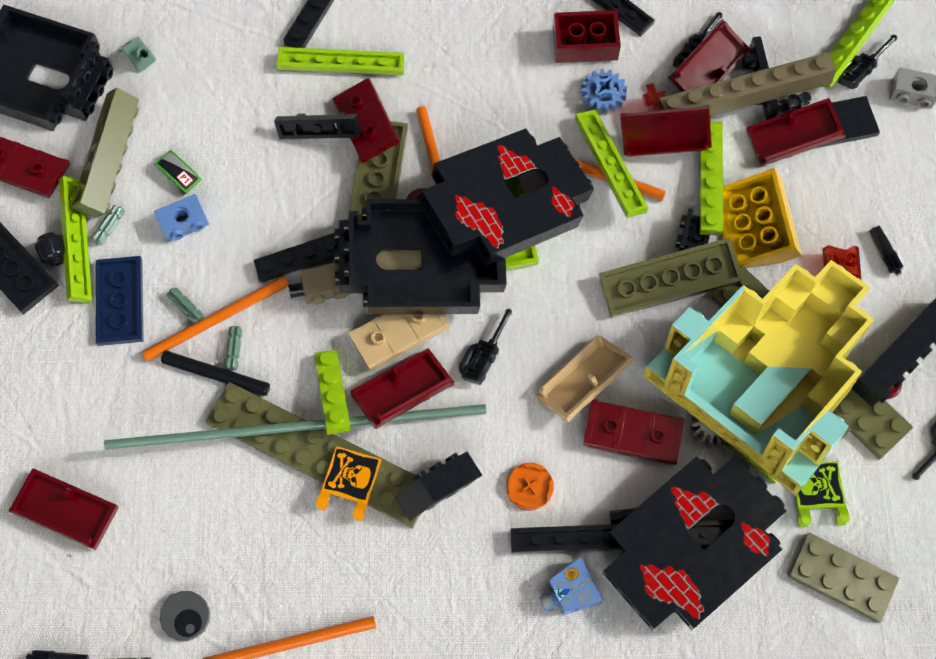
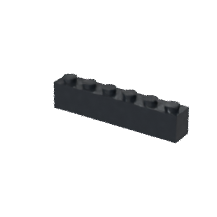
(898, 358)

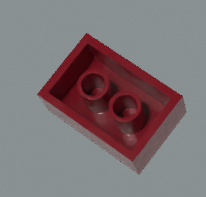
(586, 36)

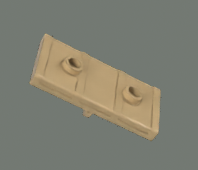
(394, 335)
(583, 377)

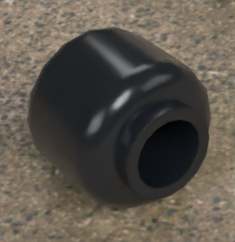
(50, 249)

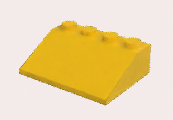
(759, 220)

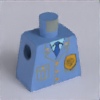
(572, 590)

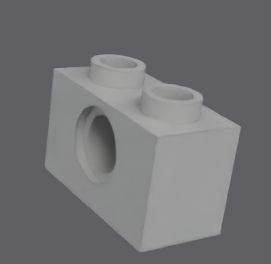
(906, 81)

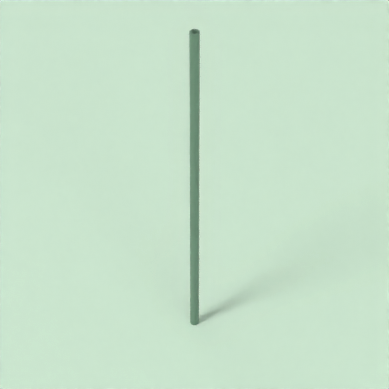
(283, 428)

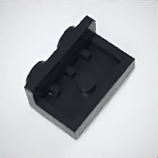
(690, 234)

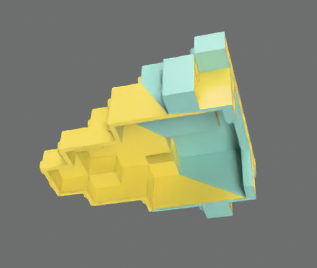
(777, 391)

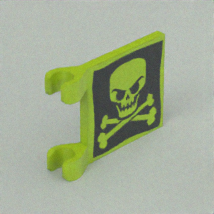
(822, 492)

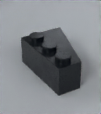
(438, 484)

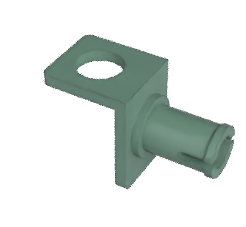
(138, 53)

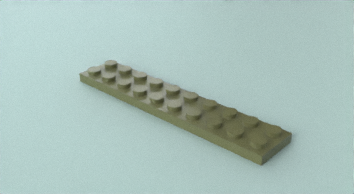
(875, 427)
(305, 450)

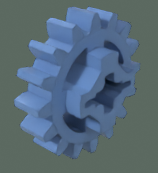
(604, 91)

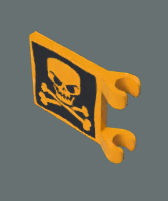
(350, 478)

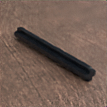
(215, 373)

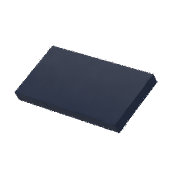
(119, 301)

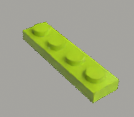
(332, 392)

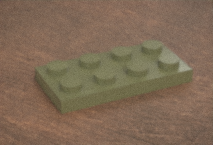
(844, 577)

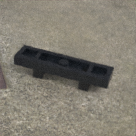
(757, 61)
(318, 126)

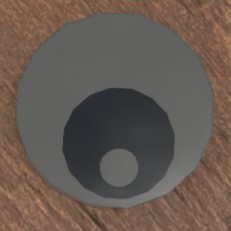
(184, 616)

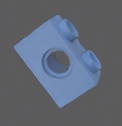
(184, 208)

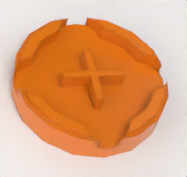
(530, 486)

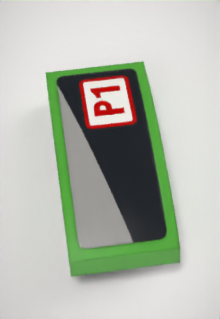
(178, 171)

